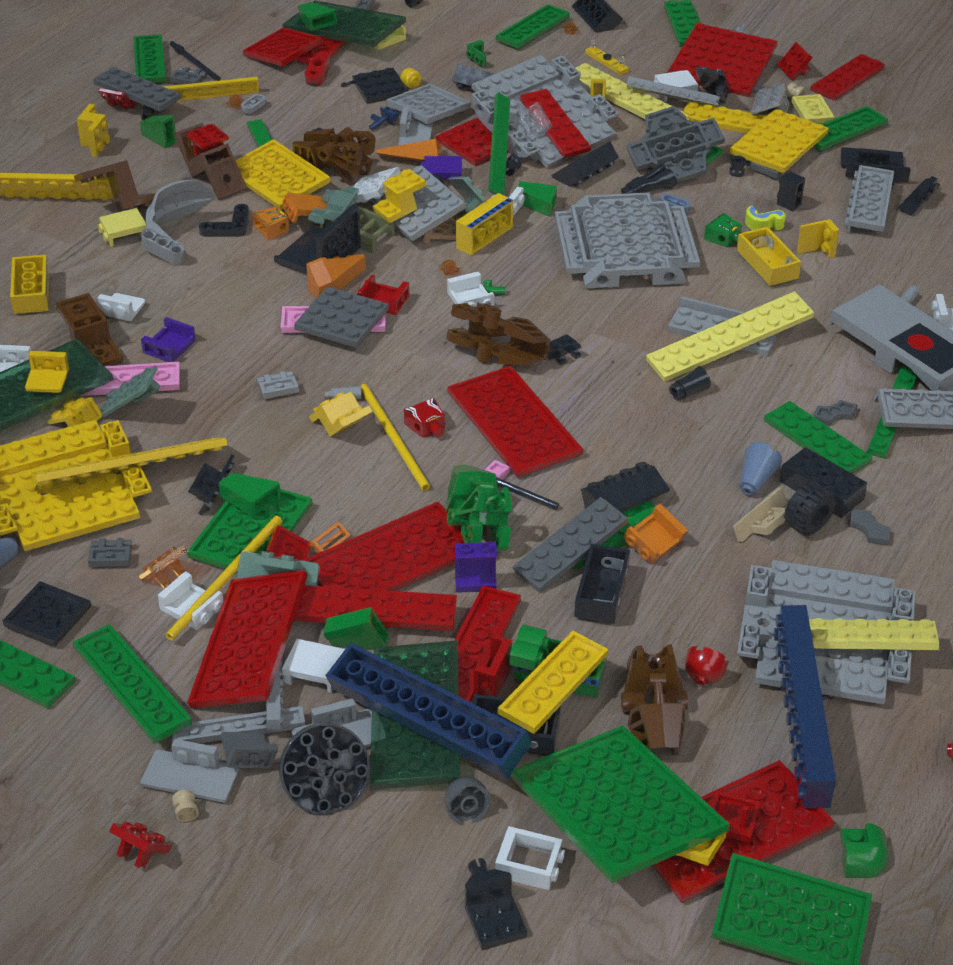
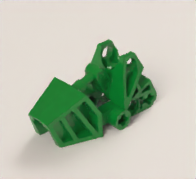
(481, 507)

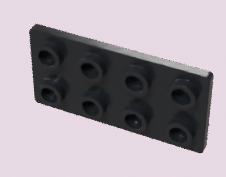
(714, 81)
(871, 156)

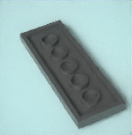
(137, 88)
(570, 544)

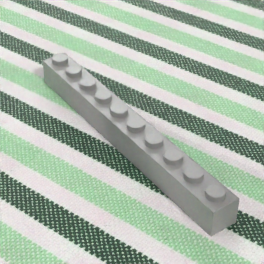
(672, 91)
(273, 707)

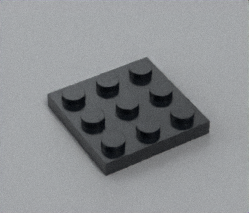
(379, 85)
(47, 613)

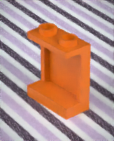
(301, 204)
(655, 534)

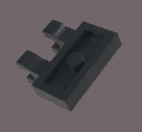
(560, 347)

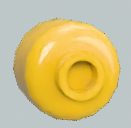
(411, 78)

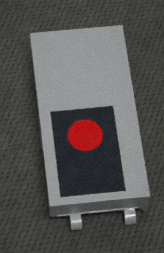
(900, 333)

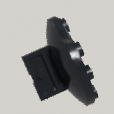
(324, 768)

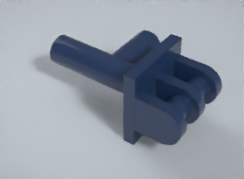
(388, 115)

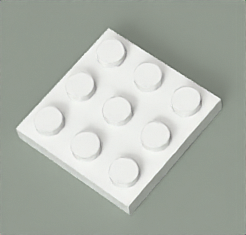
(371, 185)

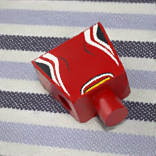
(425, 418)

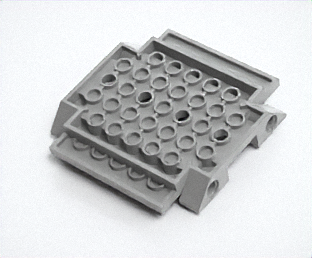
(562, 82)
(625, 238)
(828, 596)

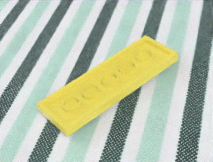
(874, 634)

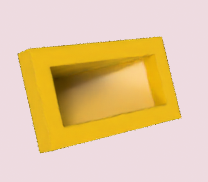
(598, 86)

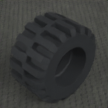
(810, 508)

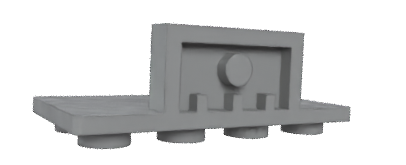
(771, 98)
(412, 129)
(190, 768)

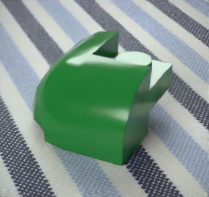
(864, 851)

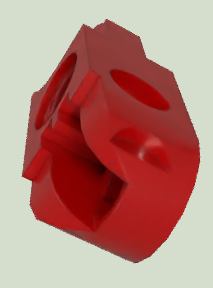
(317, 68)

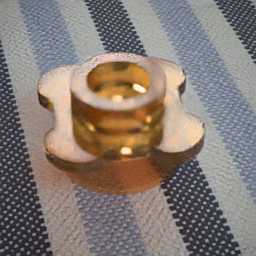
(570, 28)
(235, 100)
(449, 267)

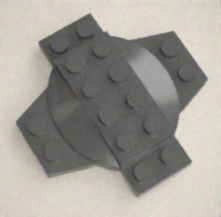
(676, 143)

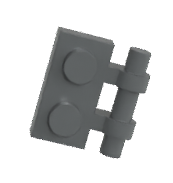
(187, 76)
(110, 553)

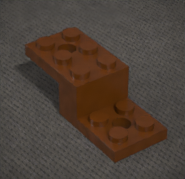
(90, 328)

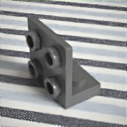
(248, 750)

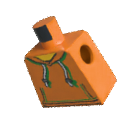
(271, 222)

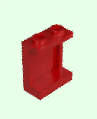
(391, 295)
(491, 680)

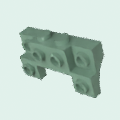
(337, 203)

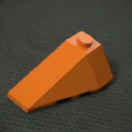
(412, 151)
(333, 272)

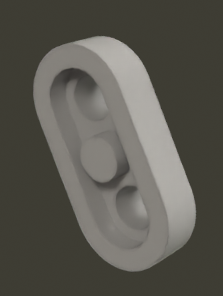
(253, 104)

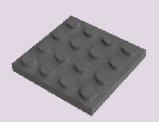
(341, 316)

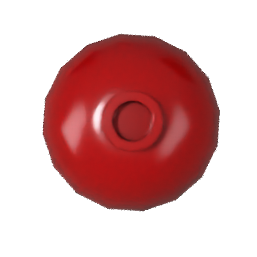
(705, 665)

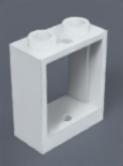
(527, 874)

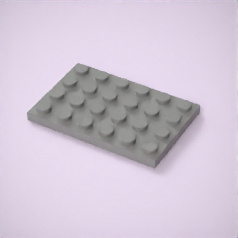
(434, 206)

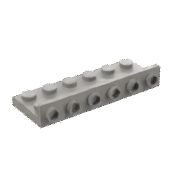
(869, 198)
(697, 316)
(916, 408)

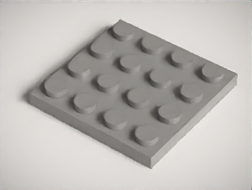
(429, 103)

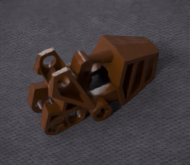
(323, 151)
(526, 344)
(664, 721)

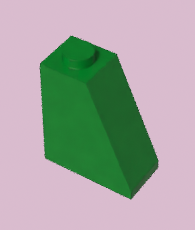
(316, 15)
(159, 130)
(539, 197)
(249, 492)
(357, 627)

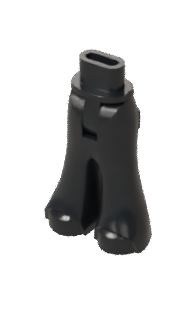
(656, 178)

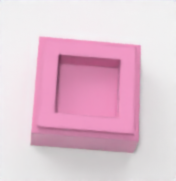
(500, 469)

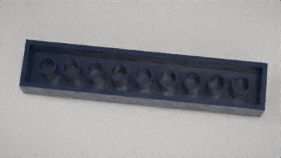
(805, 707)
(429, 710)

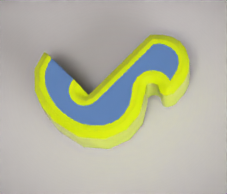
(771, 219)

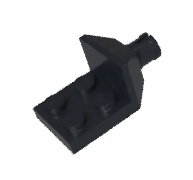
(492, 906)

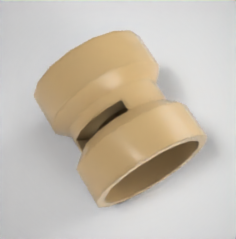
(794, 90)
(185, 805)

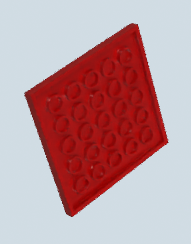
(735, 53)

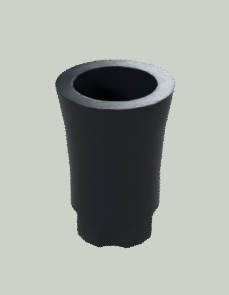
(690, 383)

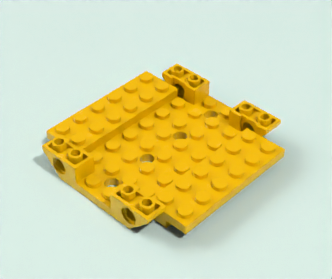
(67, 507)

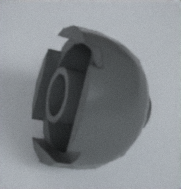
(467, 800)

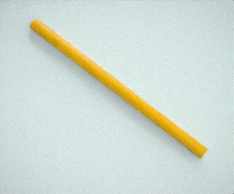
(395, 438)
(224, 577)

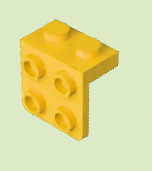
(47, 371)

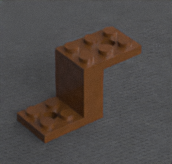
(213, 163)
(120, 183)

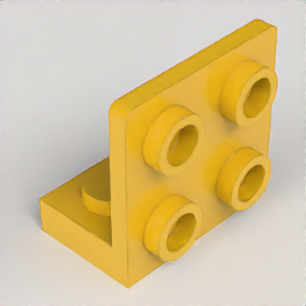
(818, 236)
(76, 412)

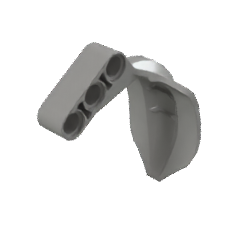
(171, 202)

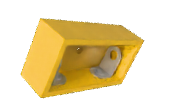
(768, 256)

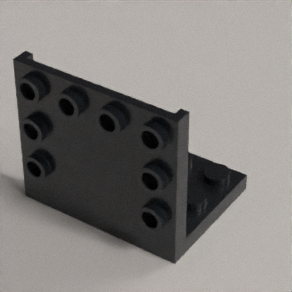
(337, 239)

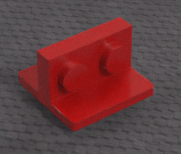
(207, 138)

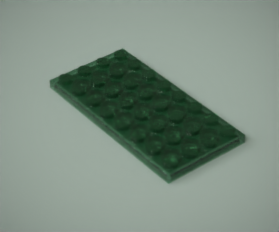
(352, 25)
(83, 376)
(398, 753)

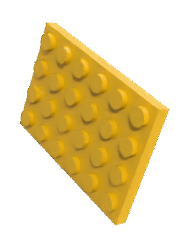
(779, 140)
(277, 170)

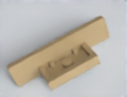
(763, 517)

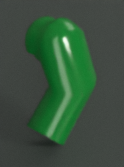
(497, 290)

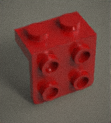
(117, 98)

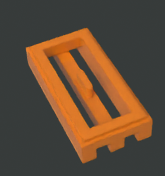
(319, 548)

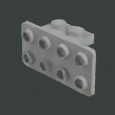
(344, 714)

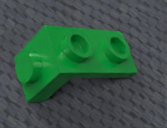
(475, 52)

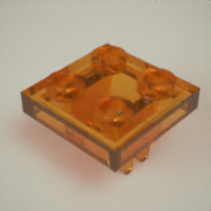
(156, 567)

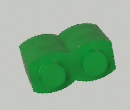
(529, 647)

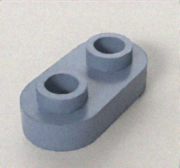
(676, 201)

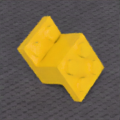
(93, 130)
(399, 195)
(339, 413)

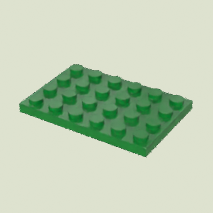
(234, 529)
(791, 914)

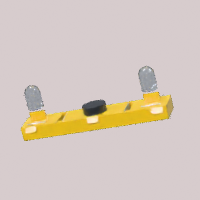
(607, 59)

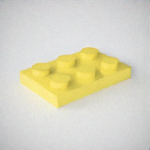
(812, 108)

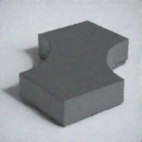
(835, 412)
(873, 530)

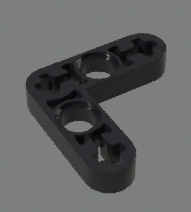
(229, 229)

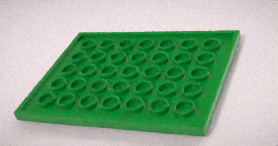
(619, 803)

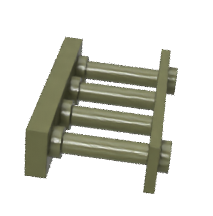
(371, 219)

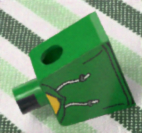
(723, 230)

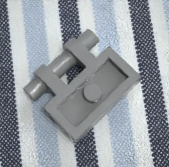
(277, 384)

